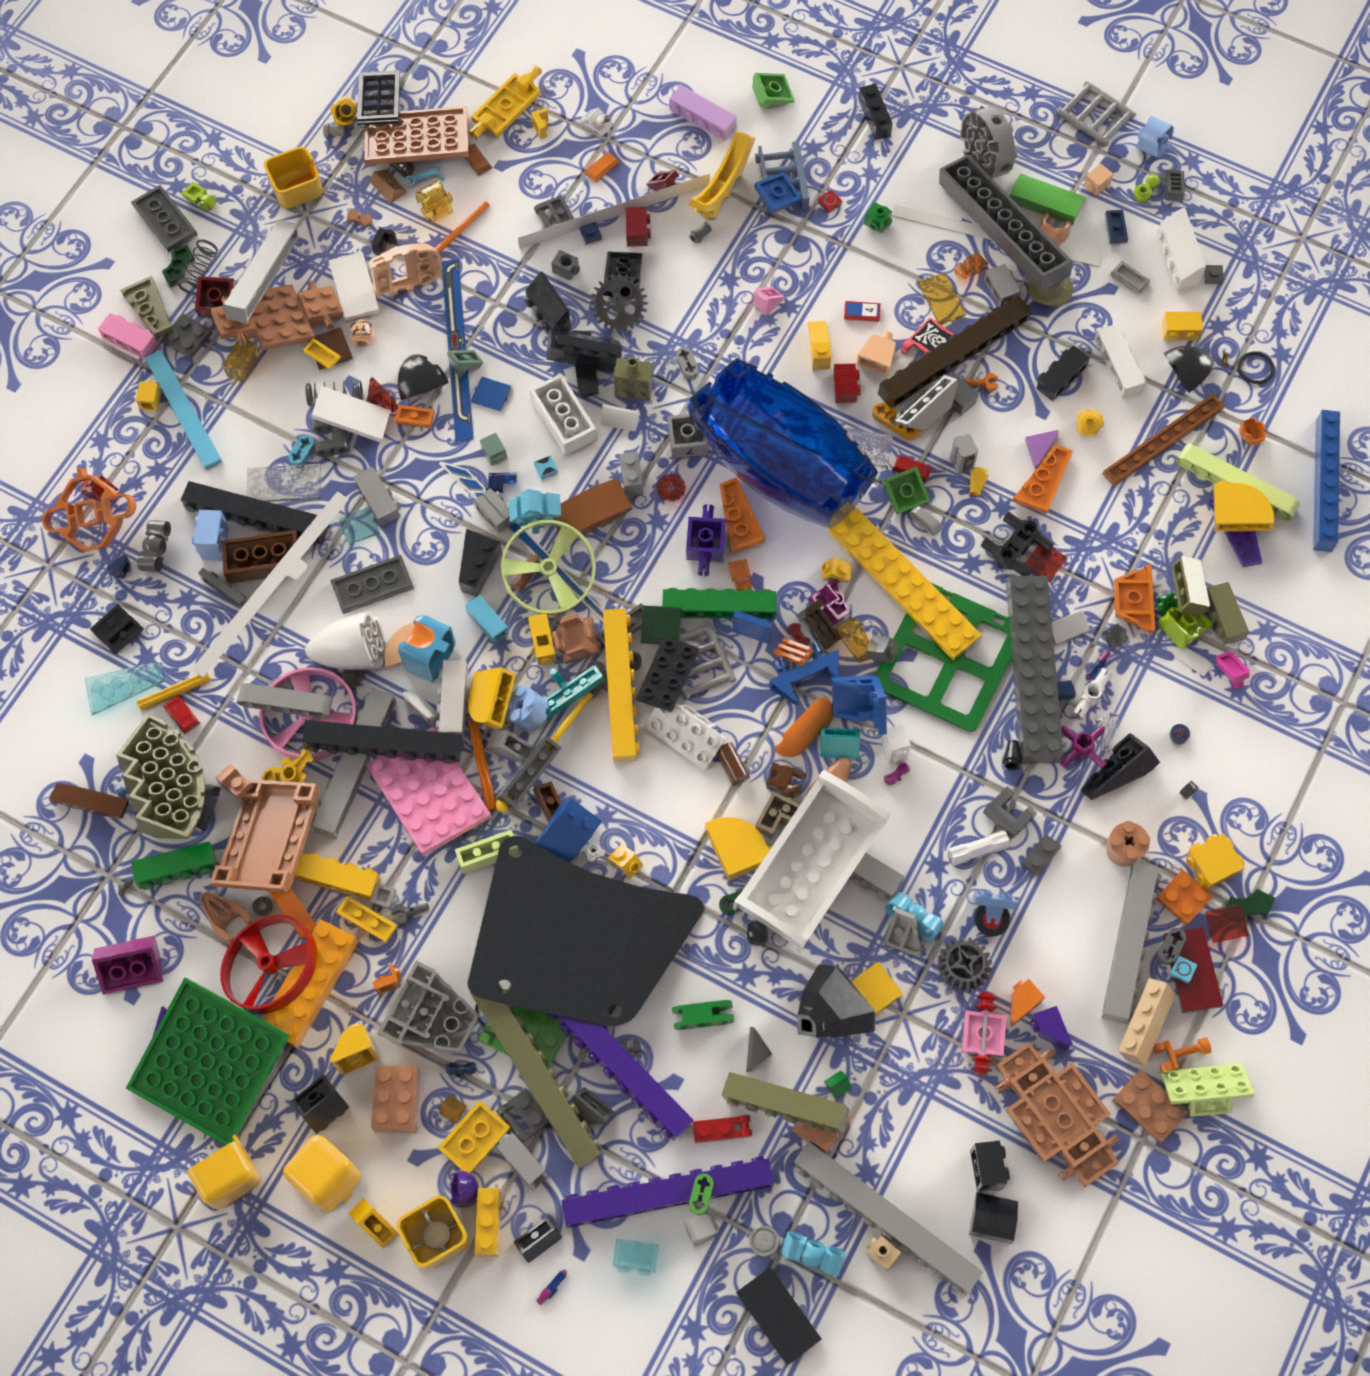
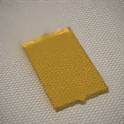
(941, 298)

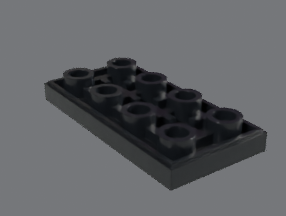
(778, 1316)

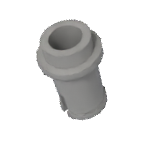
(333, 130)

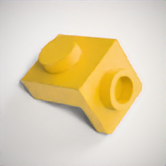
(836, 569)
(626, 860)

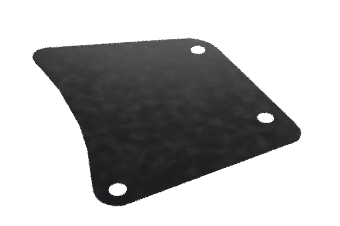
(574, 937)

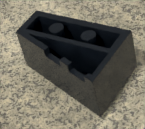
(477, 562)

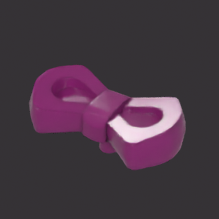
(902, 769)

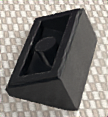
(537, 1239)

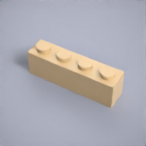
(1147, 1022)

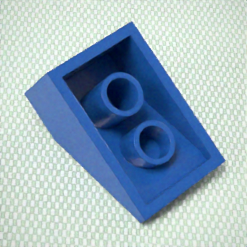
(568, 830)

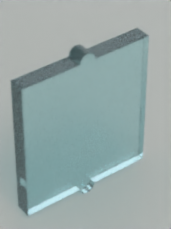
(359, 526)

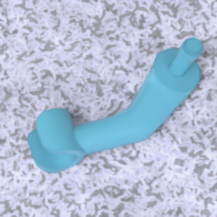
(424, 175)

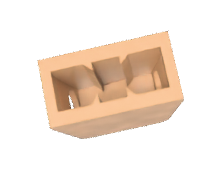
(878, 353)

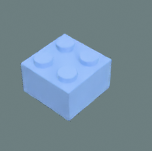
(209, 532)

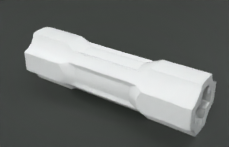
(965, 852)

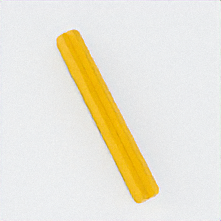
(172, 691)

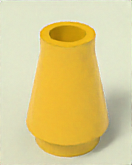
(977, 480)

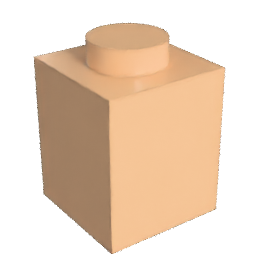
(1098, 179)

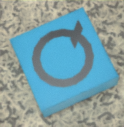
(1183, 969)

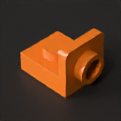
(387, 983)

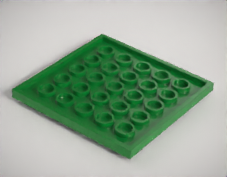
(208, 1061)

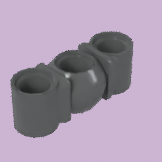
(154, 546)

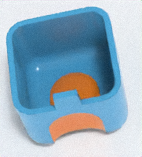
(427, 647)

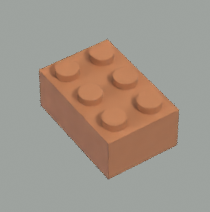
(395, 1099)

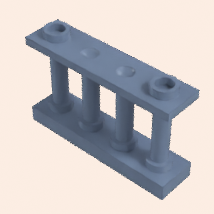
(796, 168)

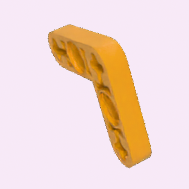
(881, 418)

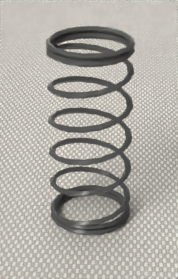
(204, 252)
(309, 395)

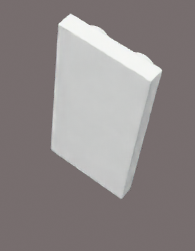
(354, 286)
(350, 414)

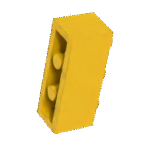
(488, 1222)

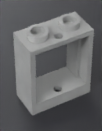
(521, 1161)

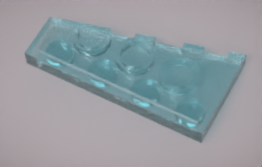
(117, 686)

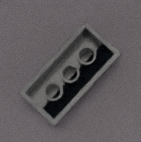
(583, 350)

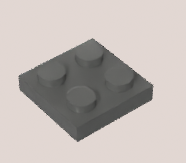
(187, 336)

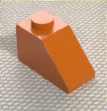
(1024, 1000)

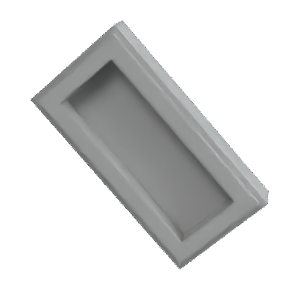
(1130, 277)

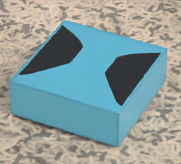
(545, 467)

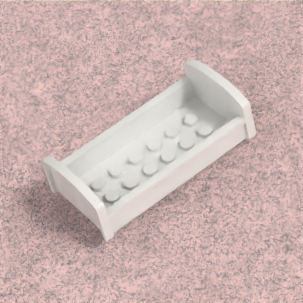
(812, 859)

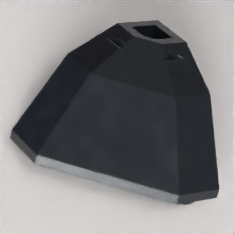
(833, 1006)

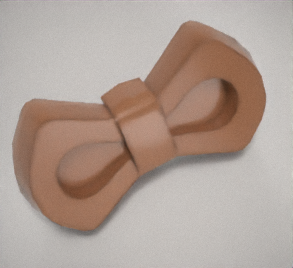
(354, 216)

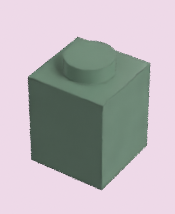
(493, 449)

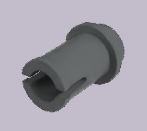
(699, 233)

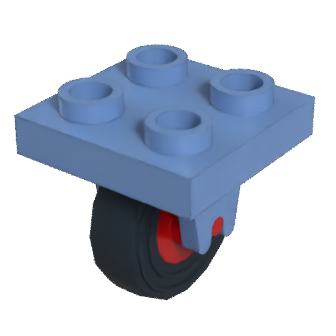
(992, 913)

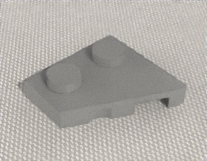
(904, 933)

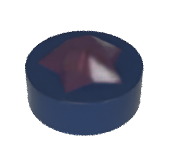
(1179, 734)

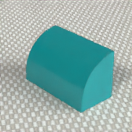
(839, 743)

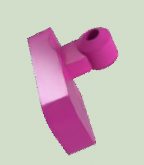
(1233, 668)

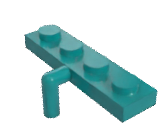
(572, 690)

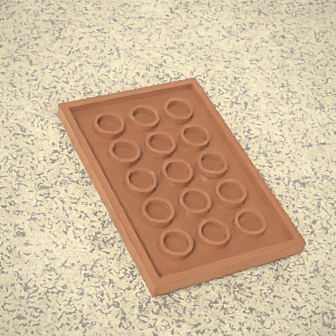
(419, 137)

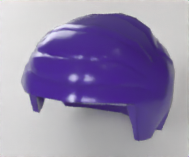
(463, 1188)

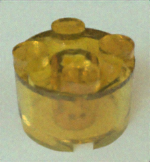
(435, 201)

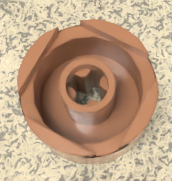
(1133, 835)

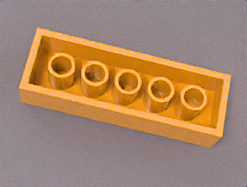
(333, 954)

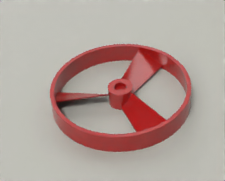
(251, 937)

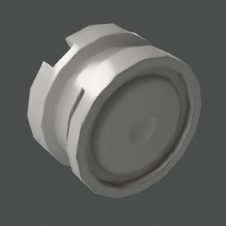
(764, 1241)

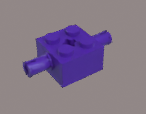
(705, 539)

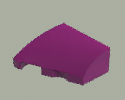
(833, 601)

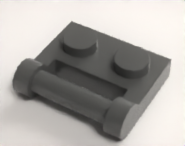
(557, 208)
(529, 1112)

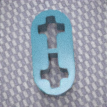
(299, 449)

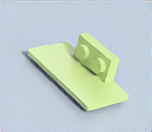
(1207, 1088)

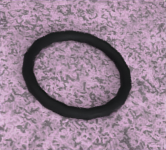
(1256, 381)

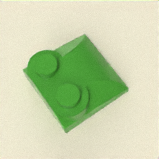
(771, 89)
(906, 490)

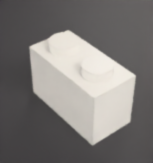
(896, 744)

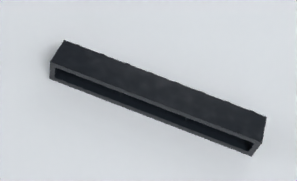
(248, 510)
(382, 741)

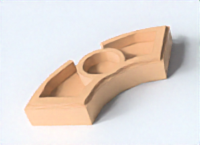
(391, 654)

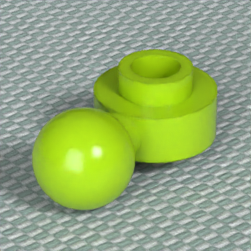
(1152, 181)

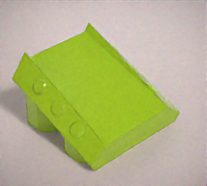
(1183, 627)

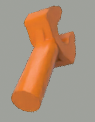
(984, 382)

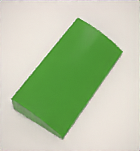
(1046, 198)

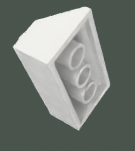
(1181, 250)

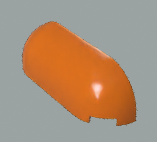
(806, 728)

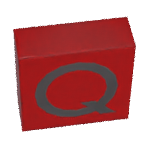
(829, 201)

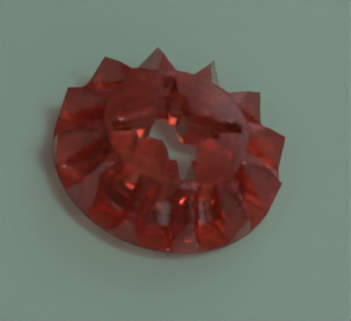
(677, 483)

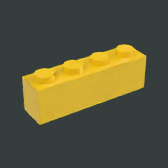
(337, 876)

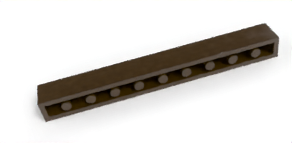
(954, 351)

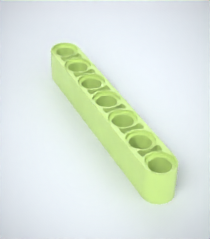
(1217, 470)

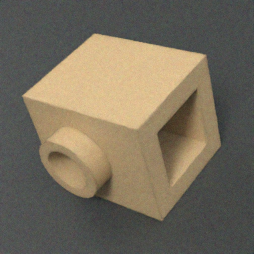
(891, 1253)

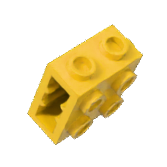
(1214, 861)

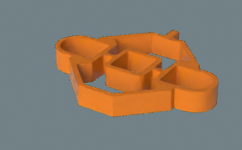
(75, 512)

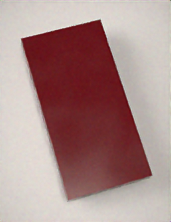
(1203, 988)

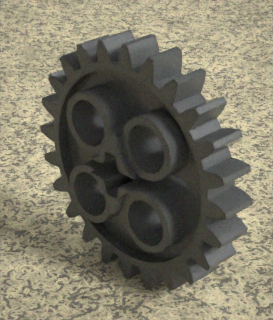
(615, 286)

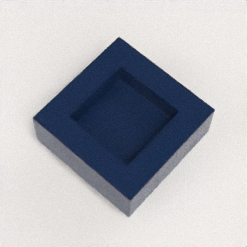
(590, 233)

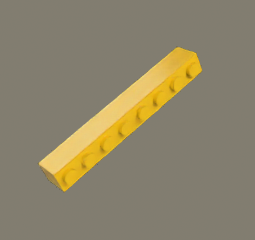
(619, 685)

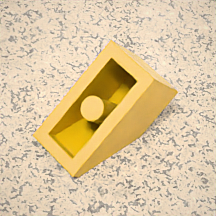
(372, 1223)

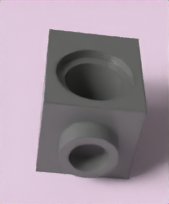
(560, 263)

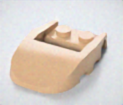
(421, 263)

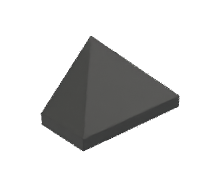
(757, 1050)
(591, 1108)

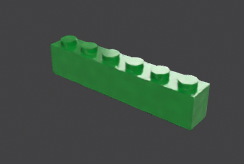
(721, 603)

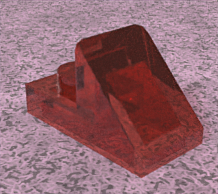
(378, 394)

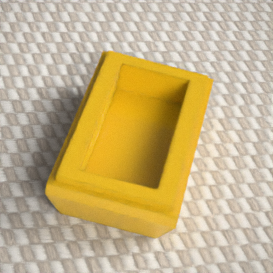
(321, 353)

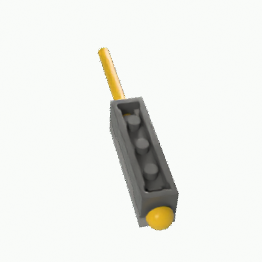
(536, 763)

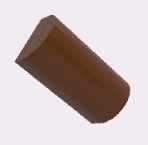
(732, 763)
(547, 798)

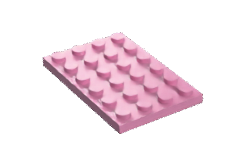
(429, 799)

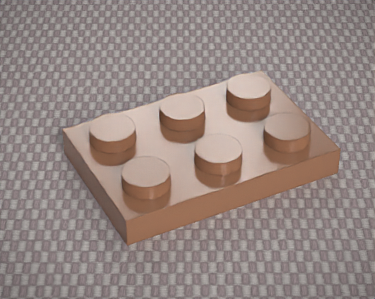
(1150, 1106)

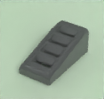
(1175, 195)

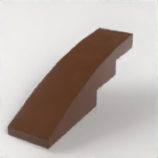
(89, 800)

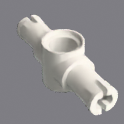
(1097, 687)

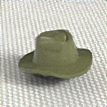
(1053, 296)

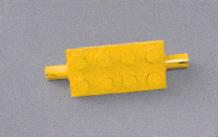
(506, 104)

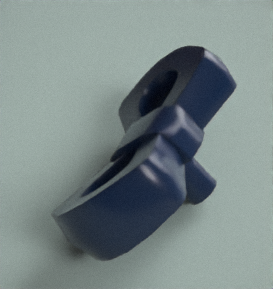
(469, 1068)

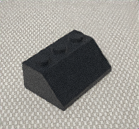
(547, 304)

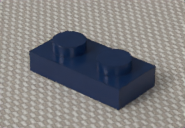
(1116, 226)

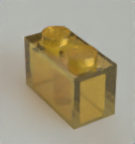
(240, 360)

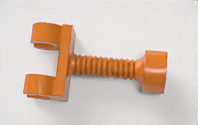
(1202, 1046)

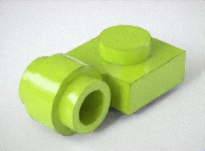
(196, 194)

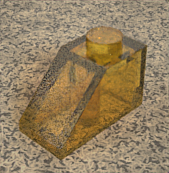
(854, 638)

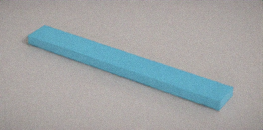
(183, 409)

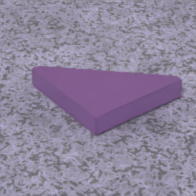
(1039, 445)

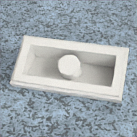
(619, 418)
(1069, 627)
(420, 706)

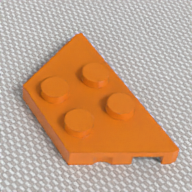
(1135, 598)

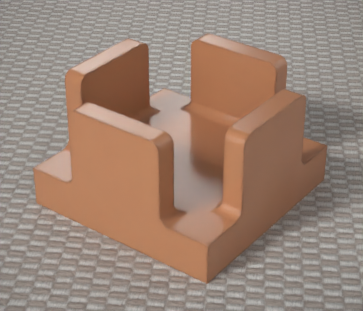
(576, 638)

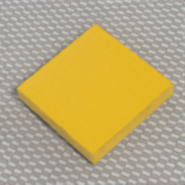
(877, 987)

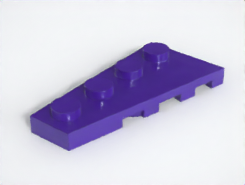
(1244, 545)

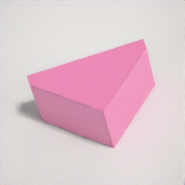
(767, 299)

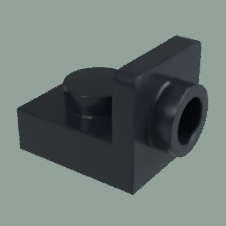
(381, 239)

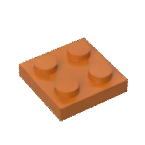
(1184, 897)

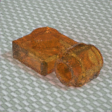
(973, 264)
(740, 573)

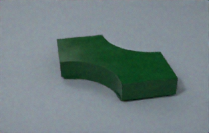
(174, 271)
(1257, 904)

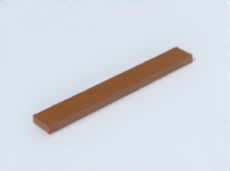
(1163, 440)

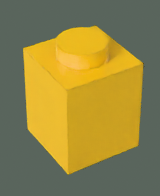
(148, 396)

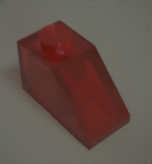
(94, 490)

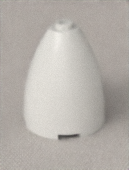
(349, 644)

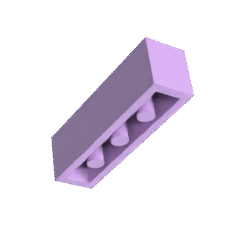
(702, 112)

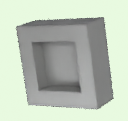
(383, 896)

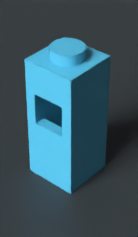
(487, 619)

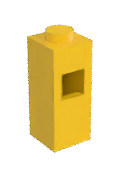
(542, 639)

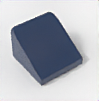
(119, 567)
(1066, 690)

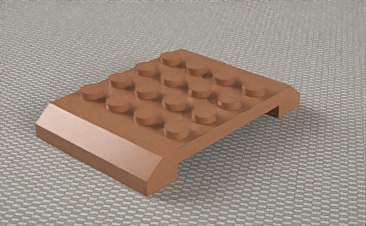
(268, 836)

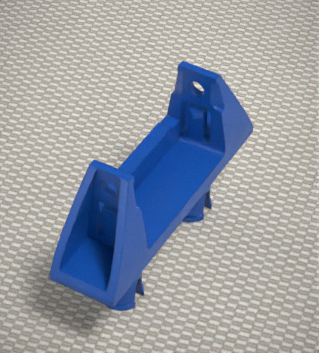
(782, 684)

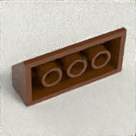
(255, 555)

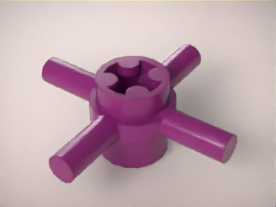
(1078, 742)

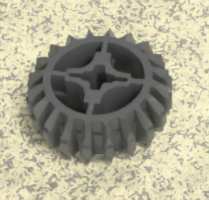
(961, 956)

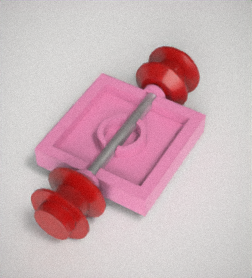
(984, 1033)

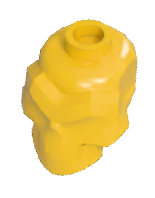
(344, 111)
(1089, 422)

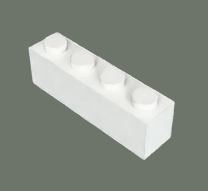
(1119, 360)
(453, 697)

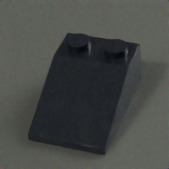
(623, 263)

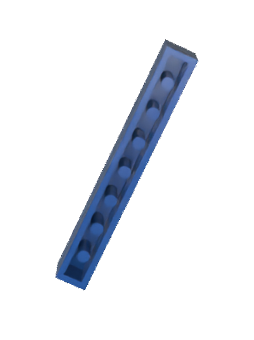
(1326, 481)

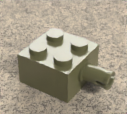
(633, 378)

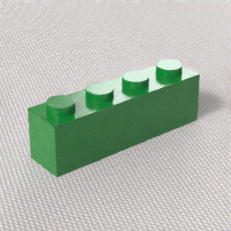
(174, 865)

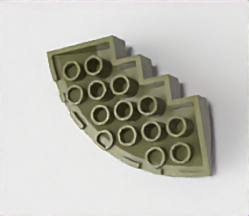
(162, 779)

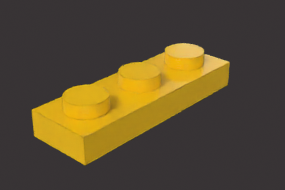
(366, 919)

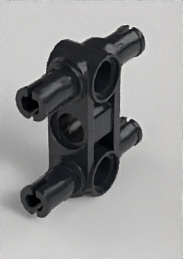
(1017, 544)

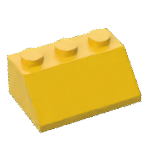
(354, 1050)

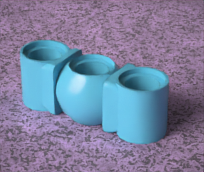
(928, 925)
(813, 1253)

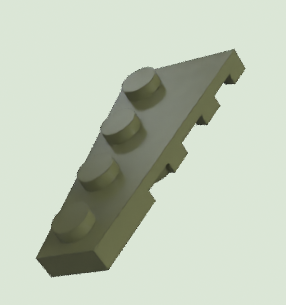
(148, 304)

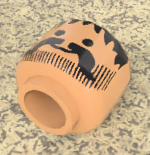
(362, 333)

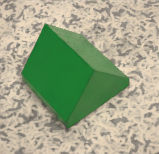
(838, 1084)

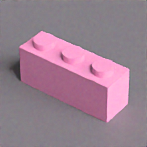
(128, 336)

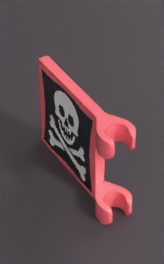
(927, 337)

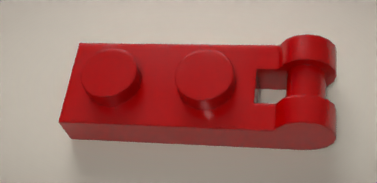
(721, 1129)

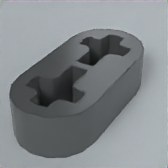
(1168, 944)

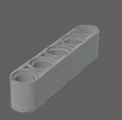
(284, 701)

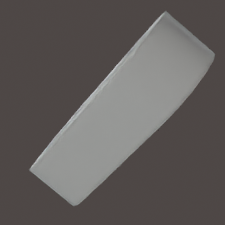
(683, 365)
(926, 520)

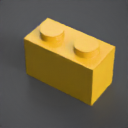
(1182, 326)

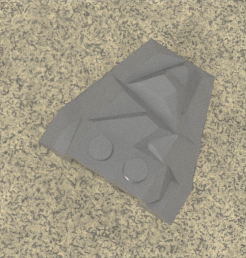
(429, 1013)

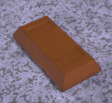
(477, 160)

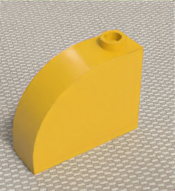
(1241, 508)
(490, 696)
(737, 845)

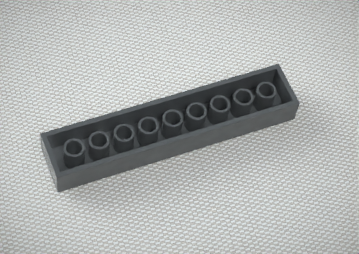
(1005, 222)
(1034, 669)

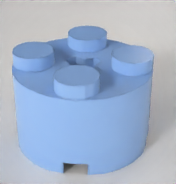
(1154, 137)
(526, 709)

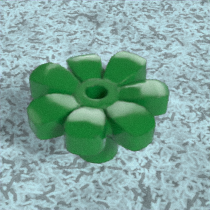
(1167, 602)

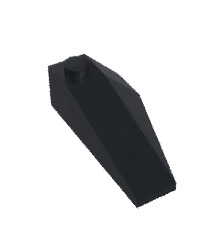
(1128, 763)

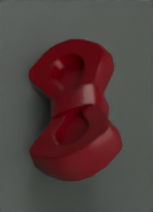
(795, 631)

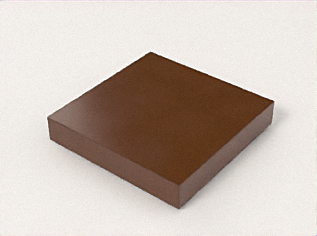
(336, 342)

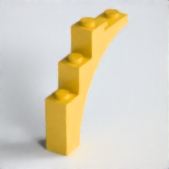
(733, 165)

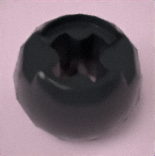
(757, 933)

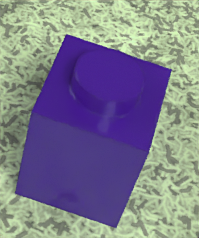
(1051, 1027)

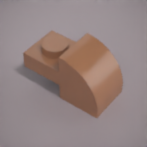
(234, 781)

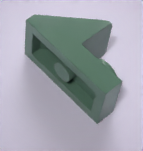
(464, 359)

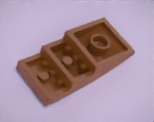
(595, 507)

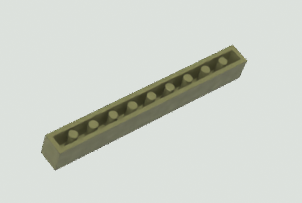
(541, 1080)

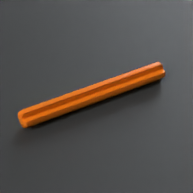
(482, 766)

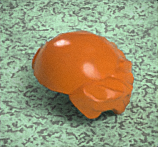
(1252, 431)

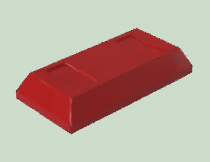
(903, 464)
(181, 714)

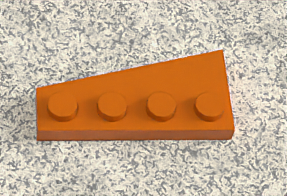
(1042, 485)
(740, 520)

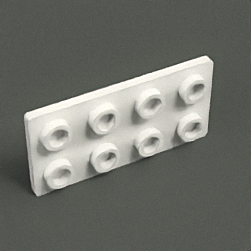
(687, 733)

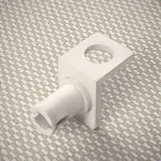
(598, 120)

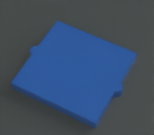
(490, 394)

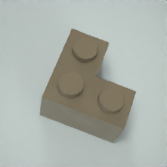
(776, 811)

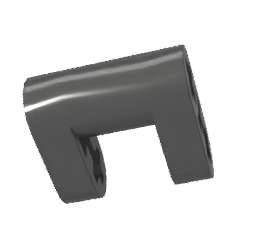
(337, 446)
(1003, 818)

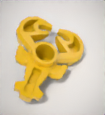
(292, 769)

